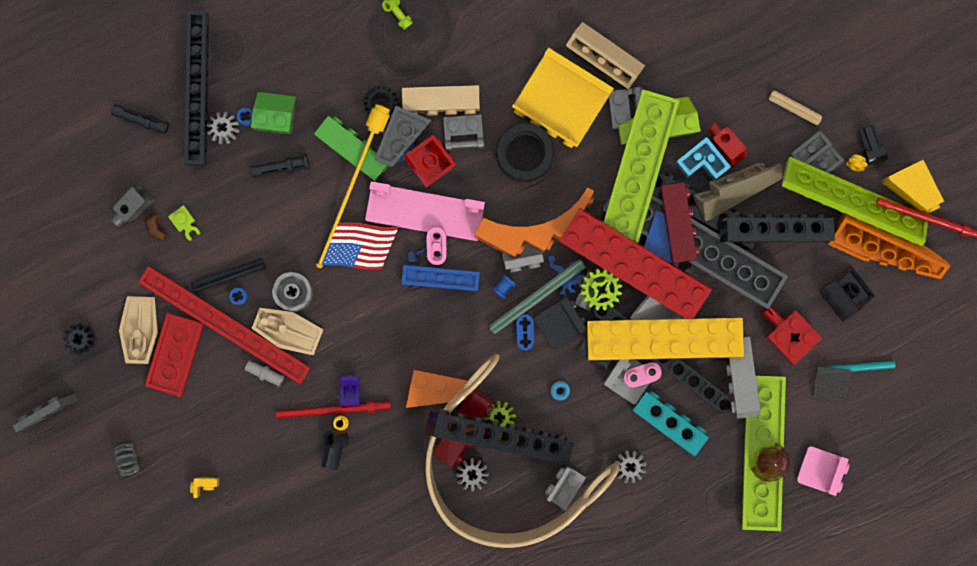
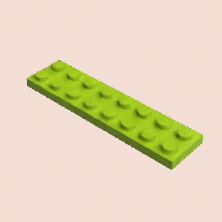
(641, 163)
(851, 200)
(760, 498)

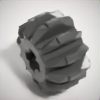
(126, 459)

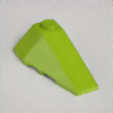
(684, 124)

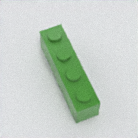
(350, 147)

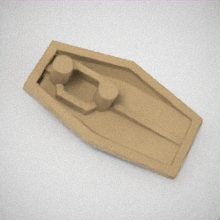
(138, 329)
(287, 330)

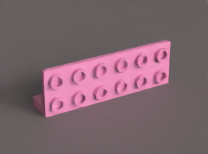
(423, 210)

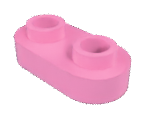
(436, 244)
(642, 374)

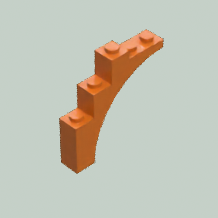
(510, 239)

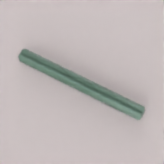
(537, 296)

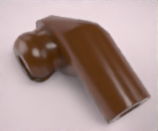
(152, 228)

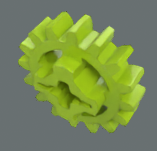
(595, 297)

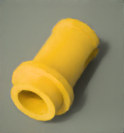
(345, 423)

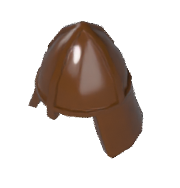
(771, 464)

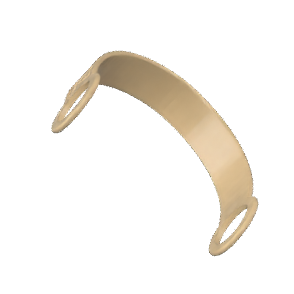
(507, 540)

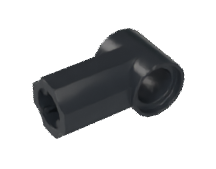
(873, 149)
(334, 443)

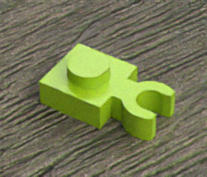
(182, 220)

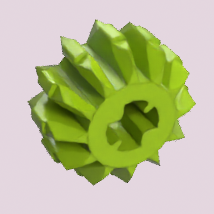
(504, 412)

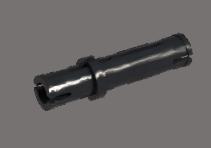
(148, 122)

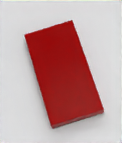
(174, 354)

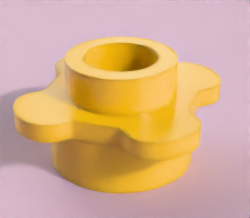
(857, 163)

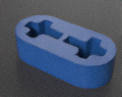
(530, 332)

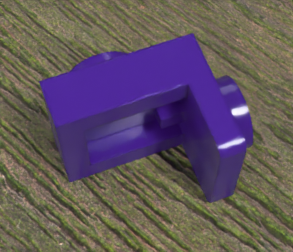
(349, 391)

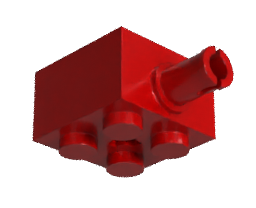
(791, 324)

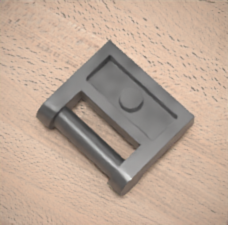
(620, 105)
(461, 127)

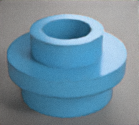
(566, 390)

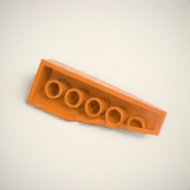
(876, 244)

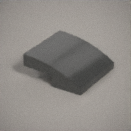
(818, 153)

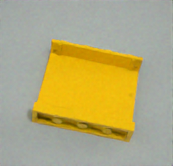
(562, 98)

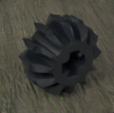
(73, 336)

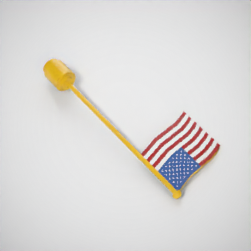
(358, 243)

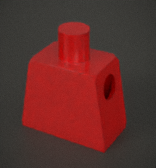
(732, 151)

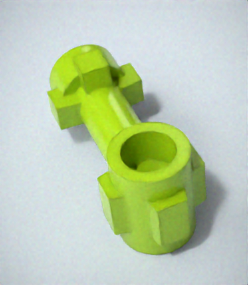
(388, 5)

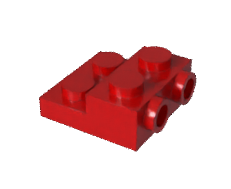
(430, 160)

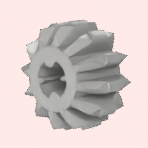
(223, 121)
(628, 459)
(466, 476)

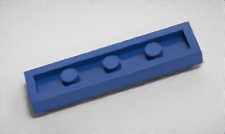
(440, 278)

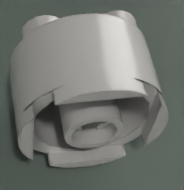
(282, 287)

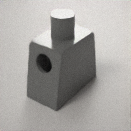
(137, 200)

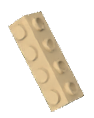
(605, 55)
(441, 99)

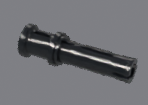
(288, 165)

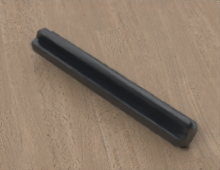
(228, 275)

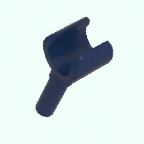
(412, 256)

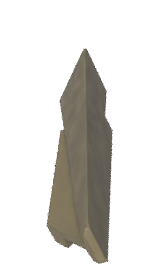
(735, 188)

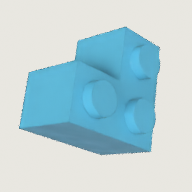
(703, 155)

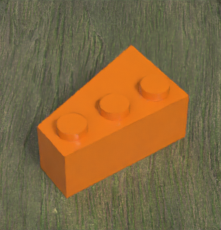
(432, 389)

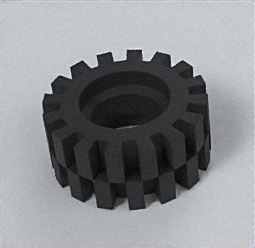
(380, 91)

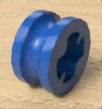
(245, 111)
(240, 301)

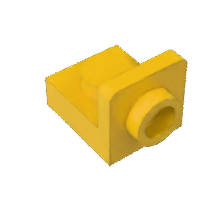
(207, 483)

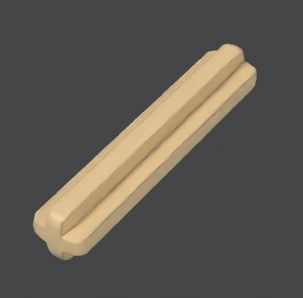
(795, 107)

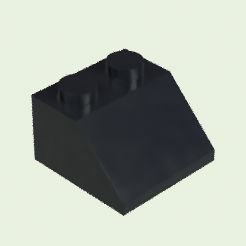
(847, 293)

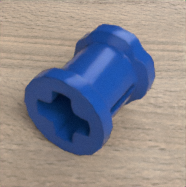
(503, 286)

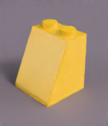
(915, 187)

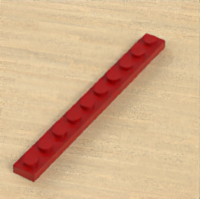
(224, 325)

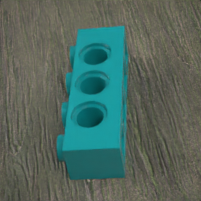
(698, 435)

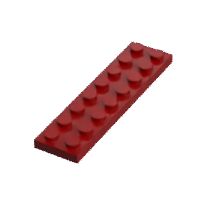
(635, 264)

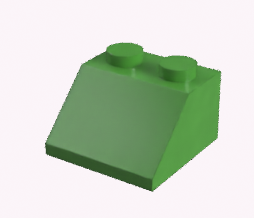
(273, 113)

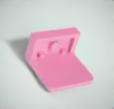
(823, 470)

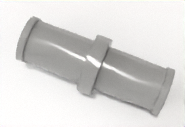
(264, 373)

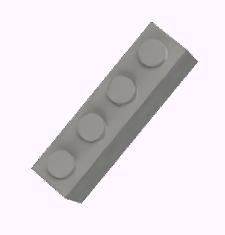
(743, 383)

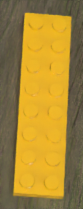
(665, 339)

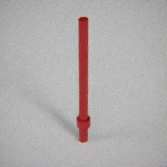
(963, 229)
(370, 406)

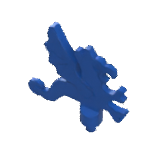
(577, 279)

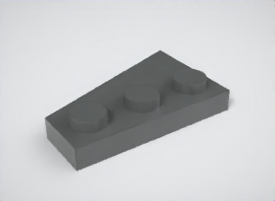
(399, 135)
(54, 405)

